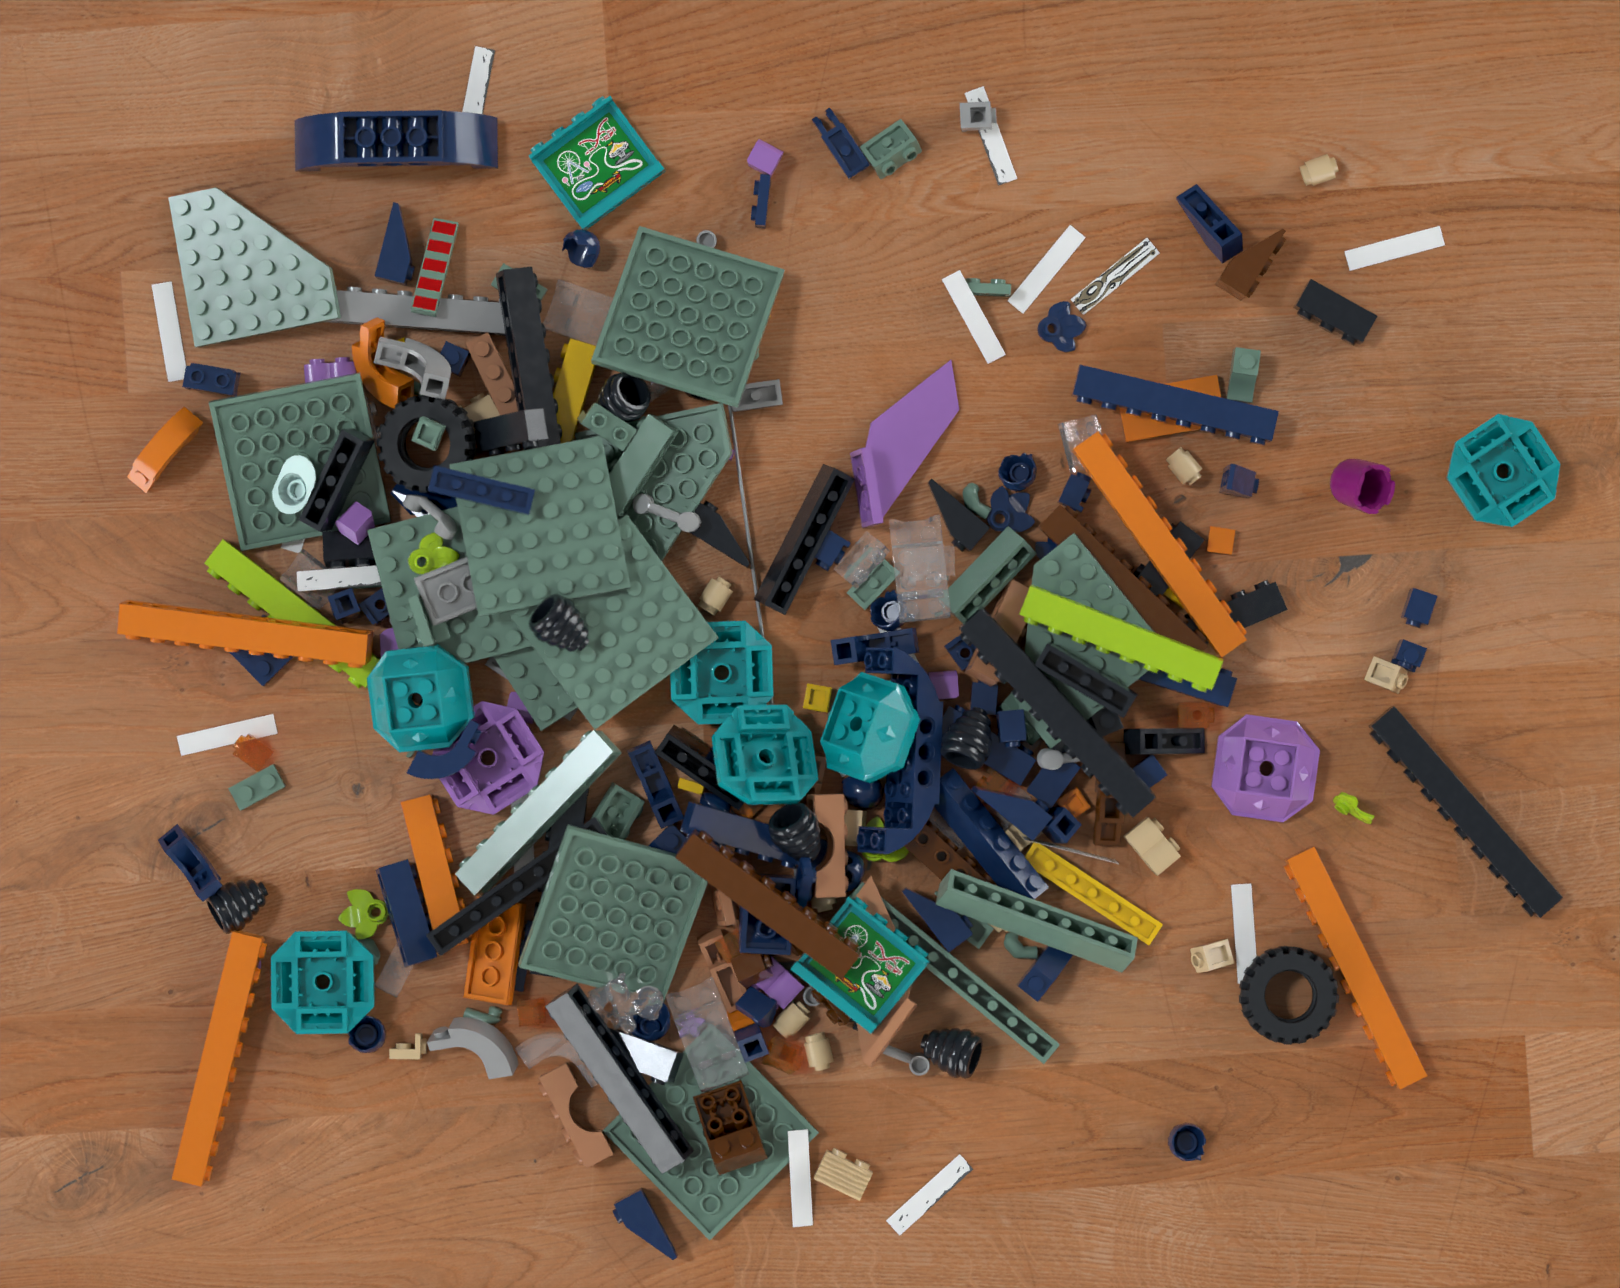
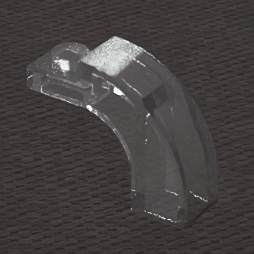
(551, 1044)

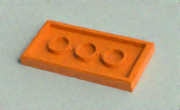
(1144, 427)
(495, 958)

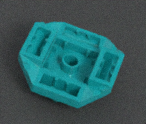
(1530, 466)
(749, 678)
(445, 694)
(869, 728)
(770, 734)
(295, 987)

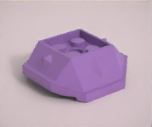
(1238, 760)
(515, 764)

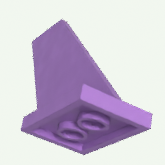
(900, 443)

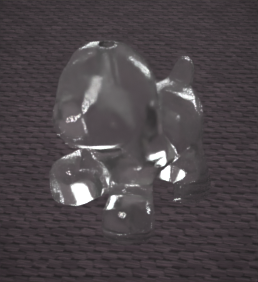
(644, 1002)

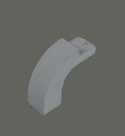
(419, 360)
(480, 1038)

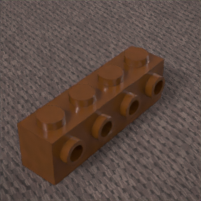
(941, 855)

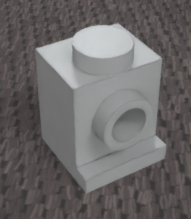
(967, 114)

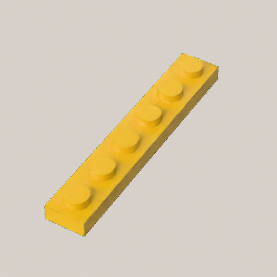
(1093, 893)

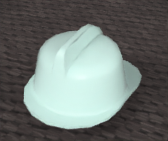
(294, 485)

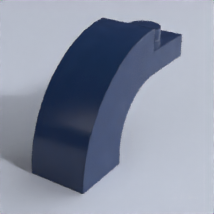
(854, 648)
(448, 764)
(655, 784)
(191, 862)

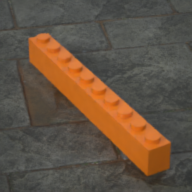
(1159, 544)
(245, 632)
(1355, 968)
(218, 1058)

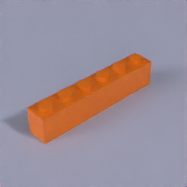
(433, 859)

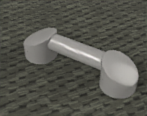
(686, 521)
(445, 527)
(1053, 759)
(917, 1062)

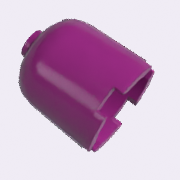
(1362, 485)

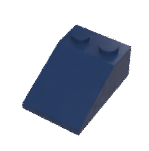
(756, 935)

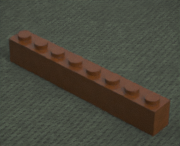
(1153, 609)
(768, 903)

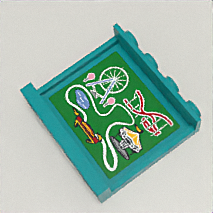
(596, 162)
(879, 974)

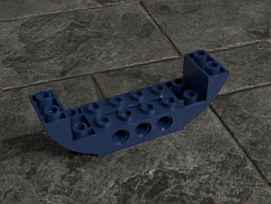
(396, 139)
(916, 786)

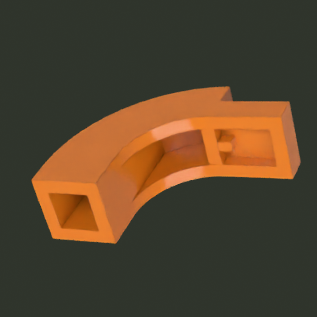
(381, 381)
(163, 447)

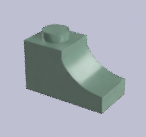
(1243, 374)

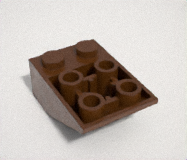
(1242, 271)
(730, 1127)

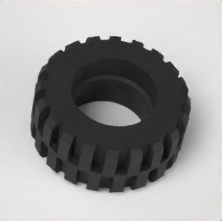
(403, 417)
(1323, 995)

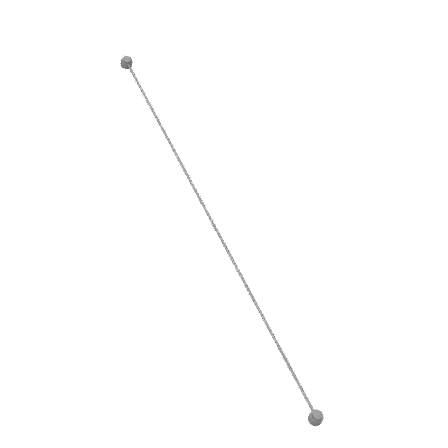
(709, 239)

